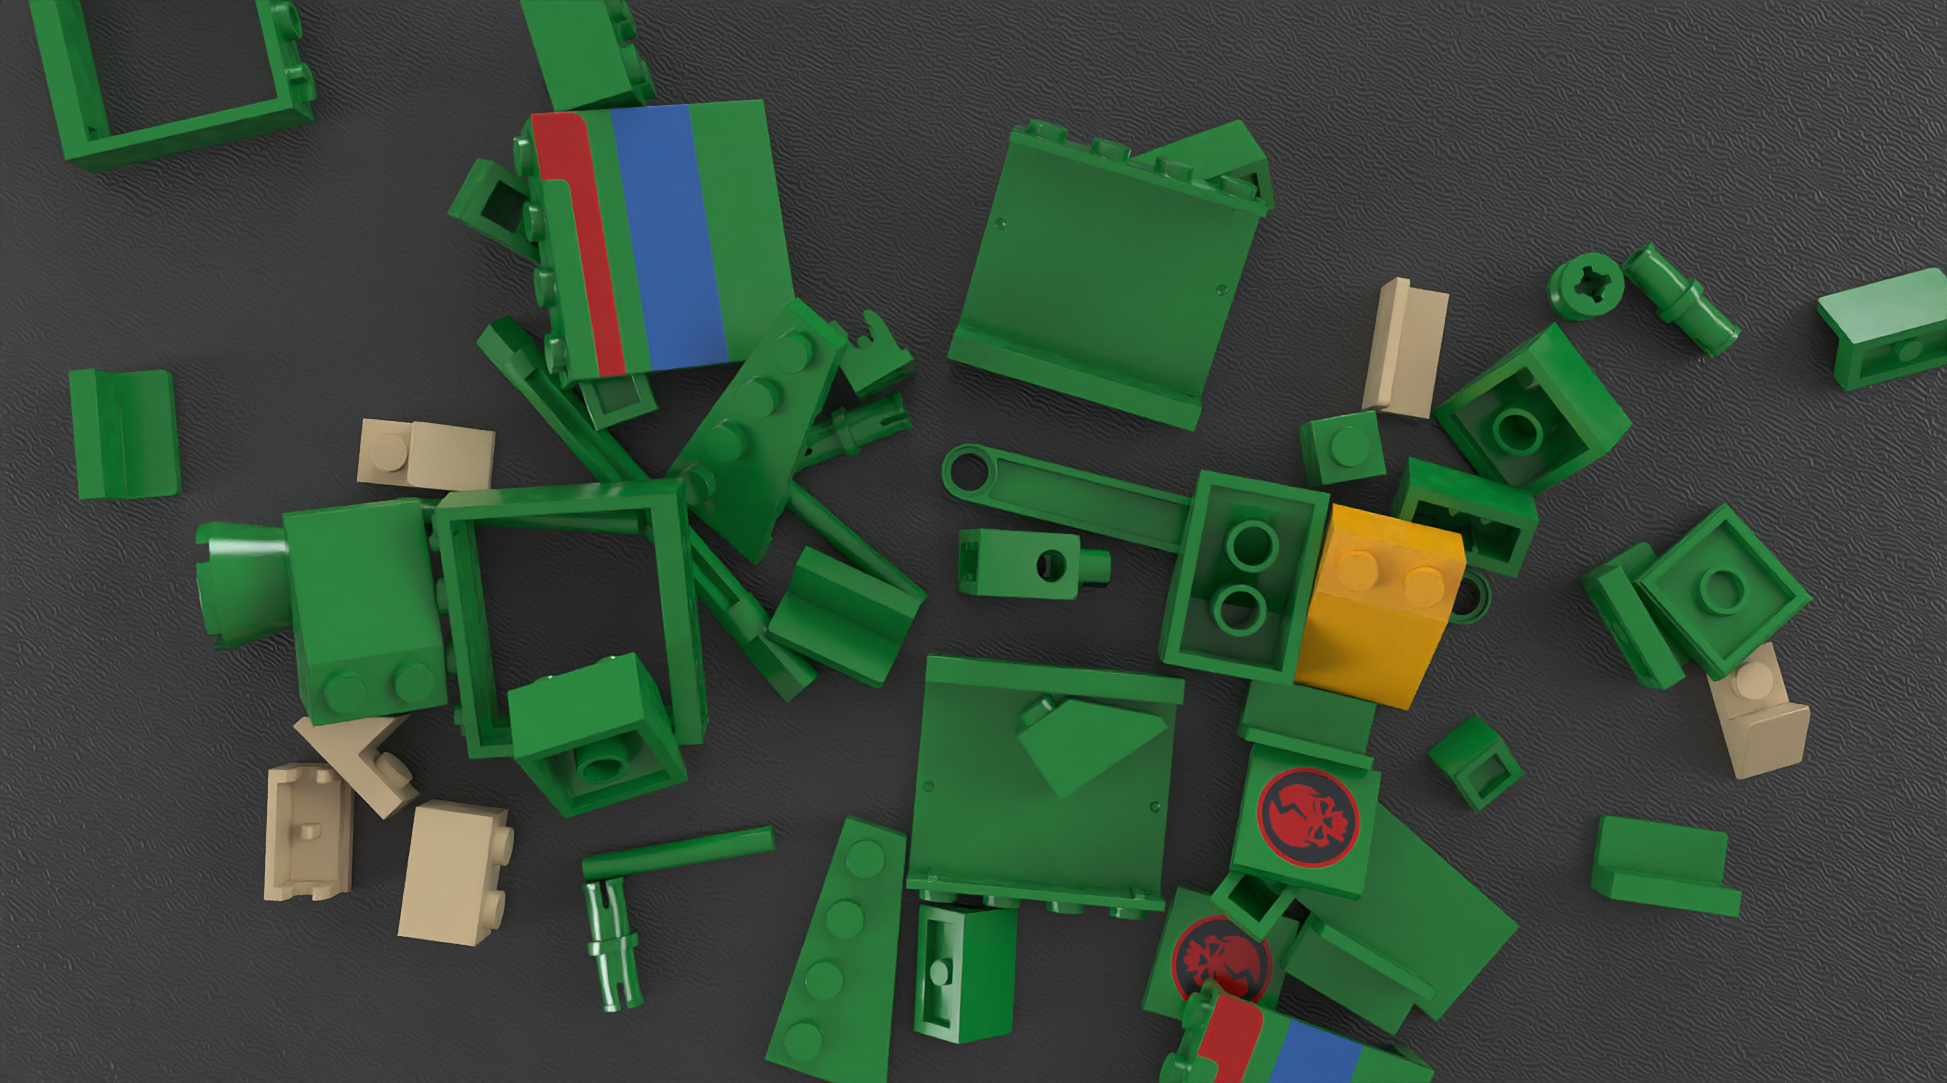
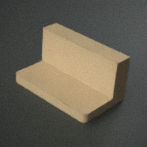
(1405, 350)

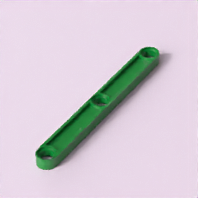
(1105, 506)

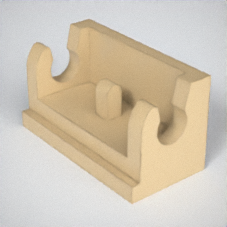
(308, 832)

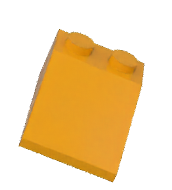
(1378, 605)

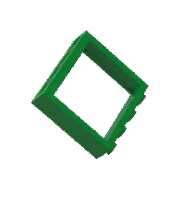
(82, 114)
(463, 600)

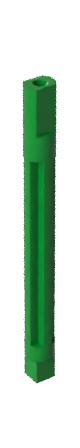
(605, 458)

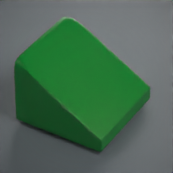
(1475, 763)

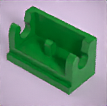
(876, 363)

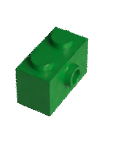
(1490, 515)

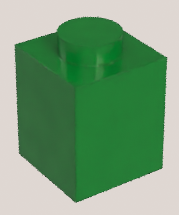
(1342, 449)

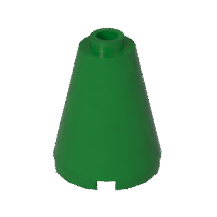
(244, 583)

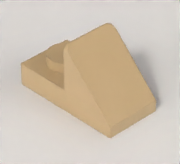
(425, 455)
(1756, 716)
(353, 753)

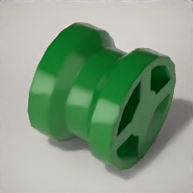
(1570, 293)

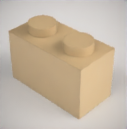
(455, 872)

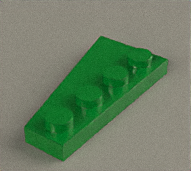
(759, 430)
(844, 980)

